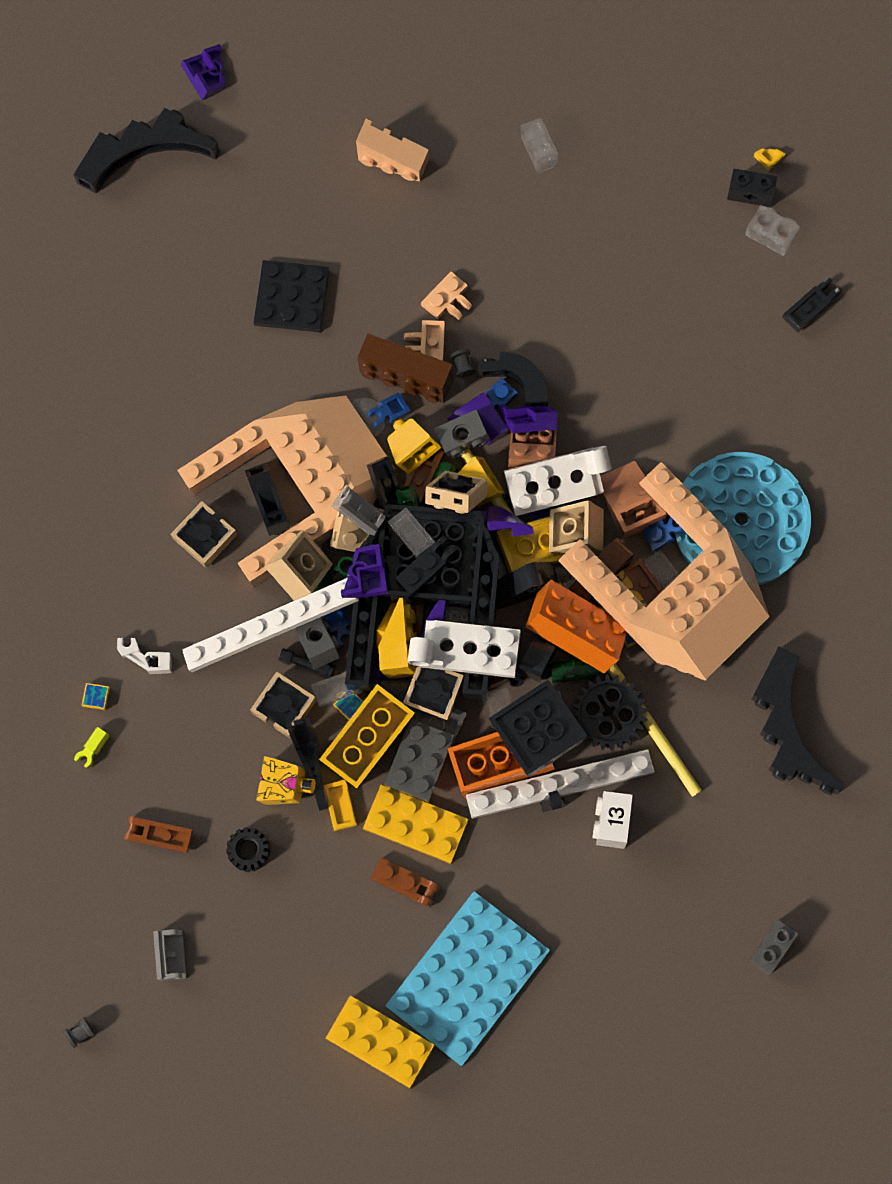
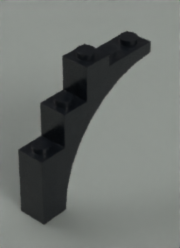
(139, 139)
(780, 729)

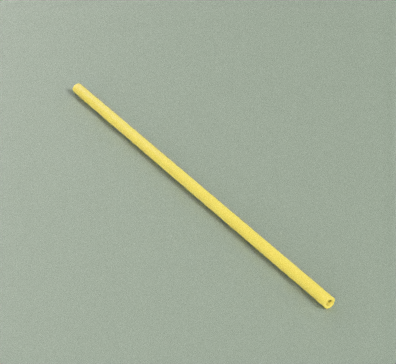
(651, 726)

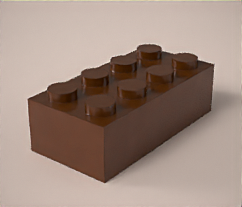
(405, 369)

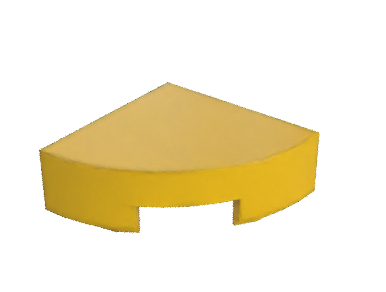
(769, 157)

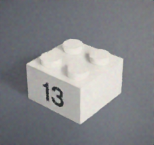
(613, 819)

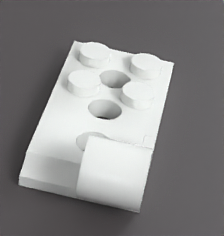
(589, 461)
(427, 652)

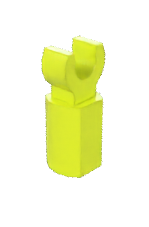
(92, 746)

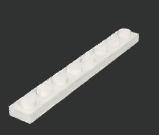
(266, 626)
(565, 781)

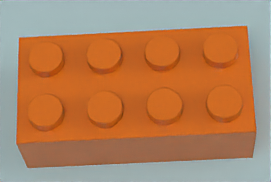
(576, 626)
(486, 764)

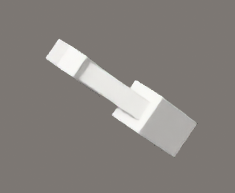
(133, 653)

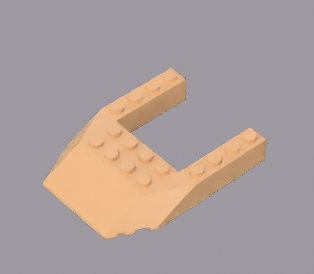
(322, 450)
(703, 610)

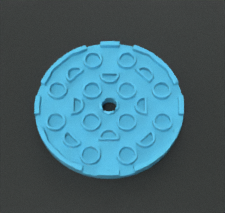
(768, 498)

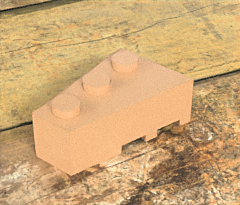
(391, 154)

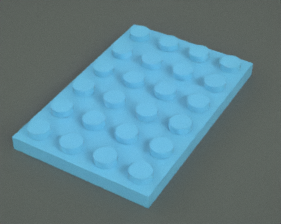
(467, 978)

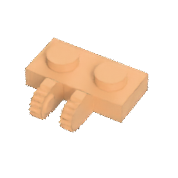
(444, 295)
(431, 339)

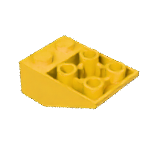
(396, 643)

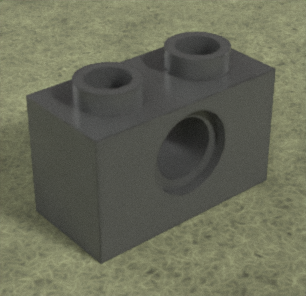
(449, 433)
(320, 651)
(773, 947)

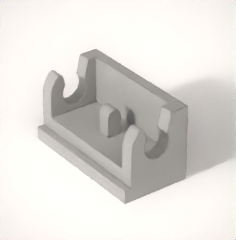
(358, 510)
(169, 955)

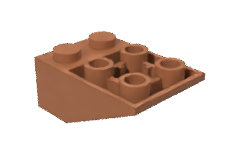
(531, 447)
(628, 501)

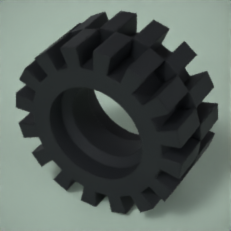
(235, 842)

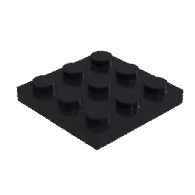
(291, 296)
(538, 728)

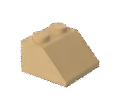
(574, 523)
(299, 566)

